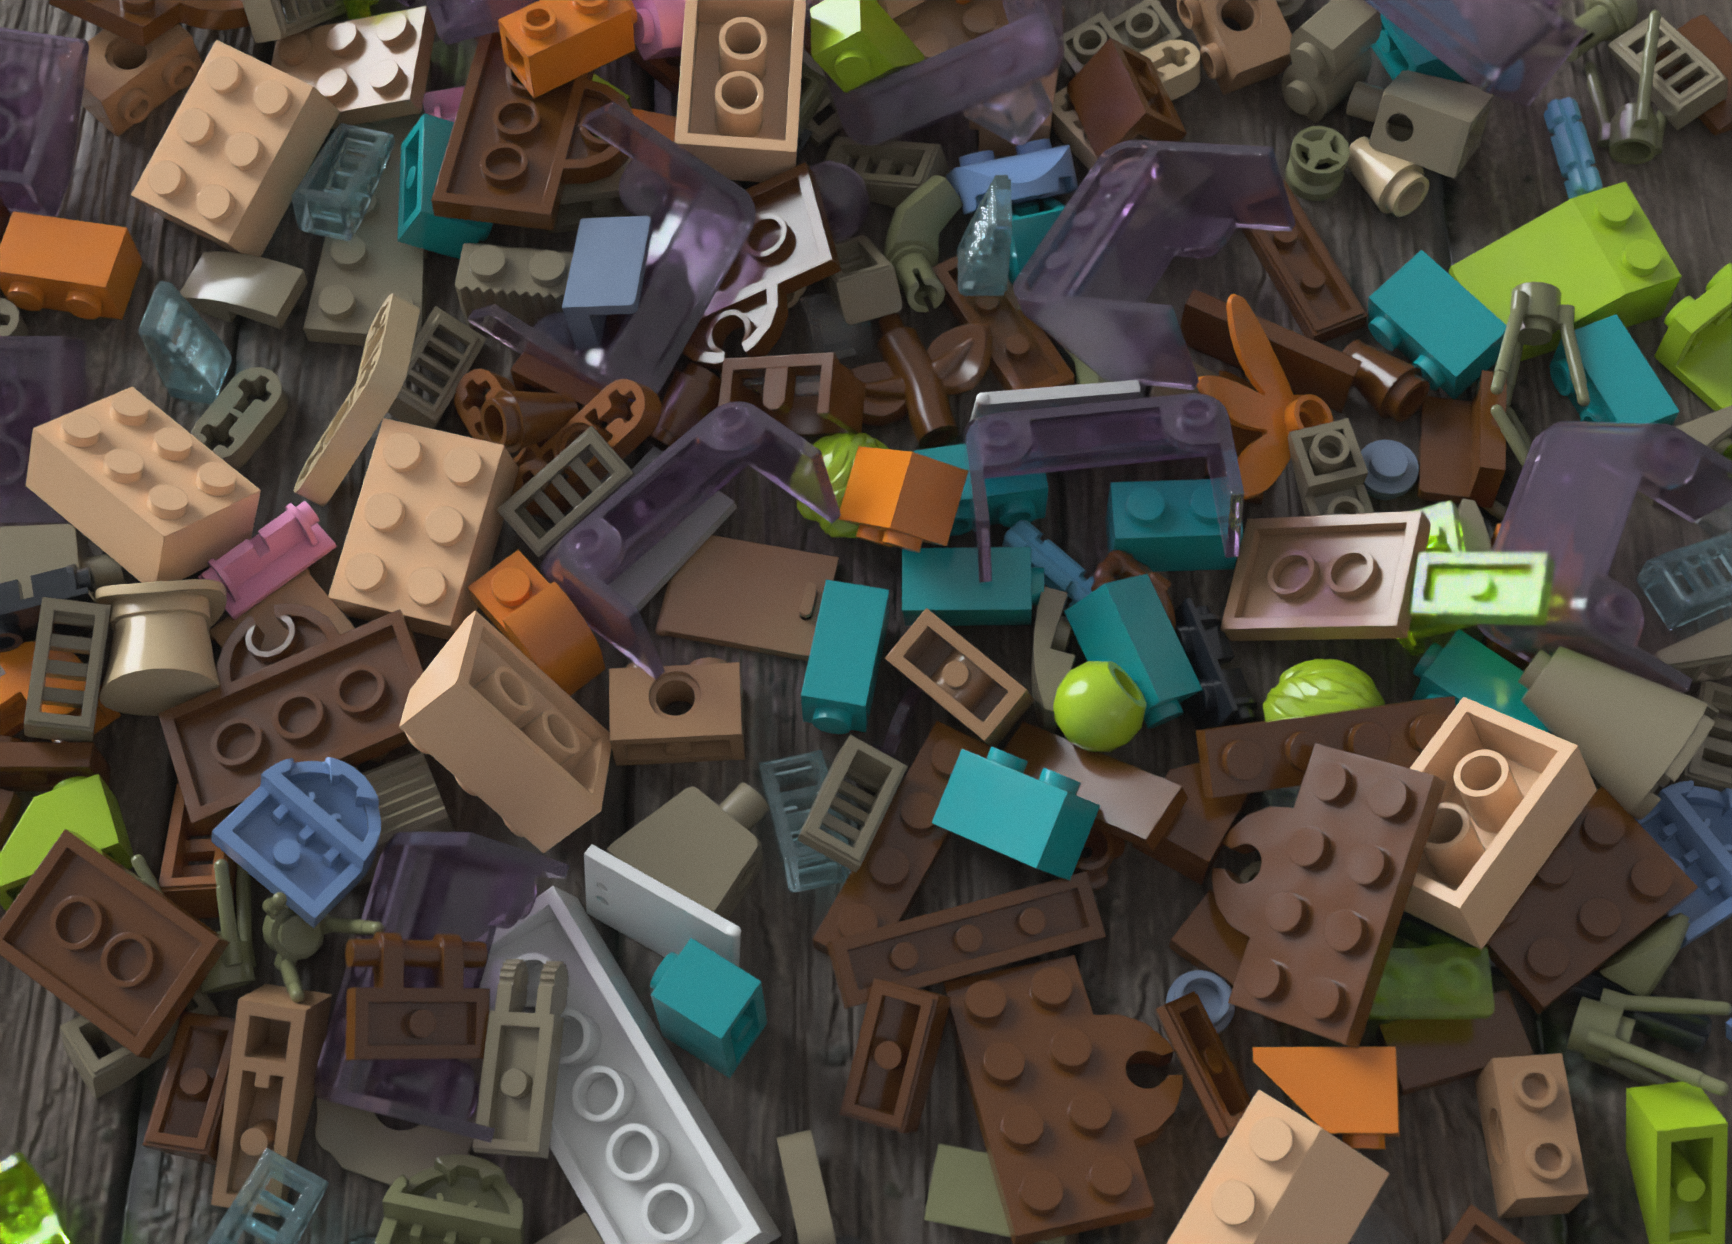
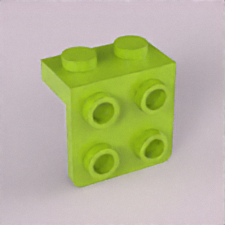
(1700, 342)

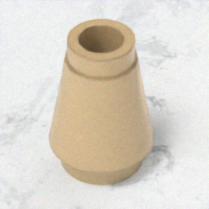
(1389, 181)

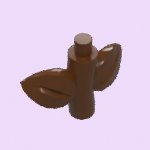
(922, 378)

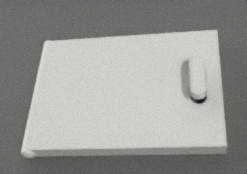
(1054, 396)
(652, 910)

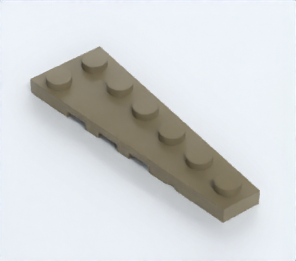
(363, 272)

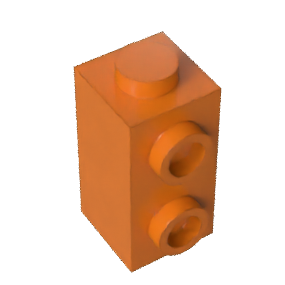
(565, 39)

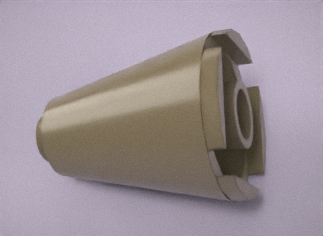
(1624, 725)

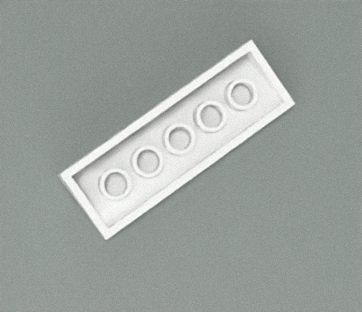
(623, 1108)

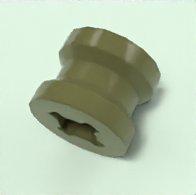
(1312, 148)

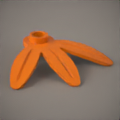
(1271, 411)

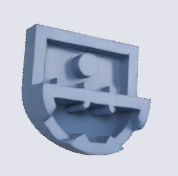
(1034, 173)
(1696, 832)
(305, 833)

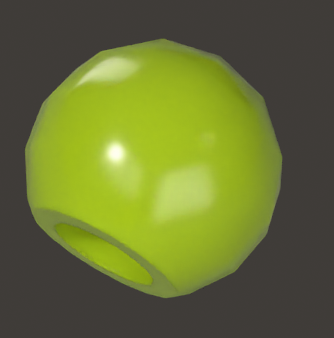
(1099, 706)

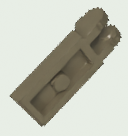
(522, 1062)

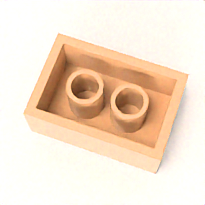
(741, 85)
(236, 151)
(141, 487)
(423, 527)
(1498, 819)

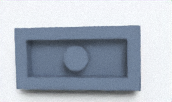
(605, 274)

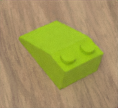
(1592, 250)

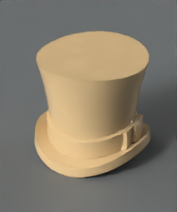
(160, 643)

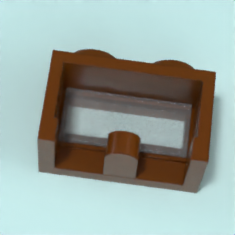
(801, 391)

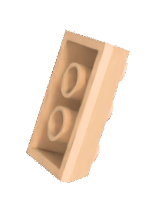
(509, 734)
(1281, 1184)

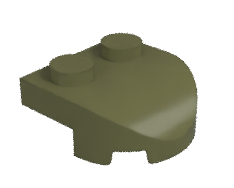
(453, 1203)

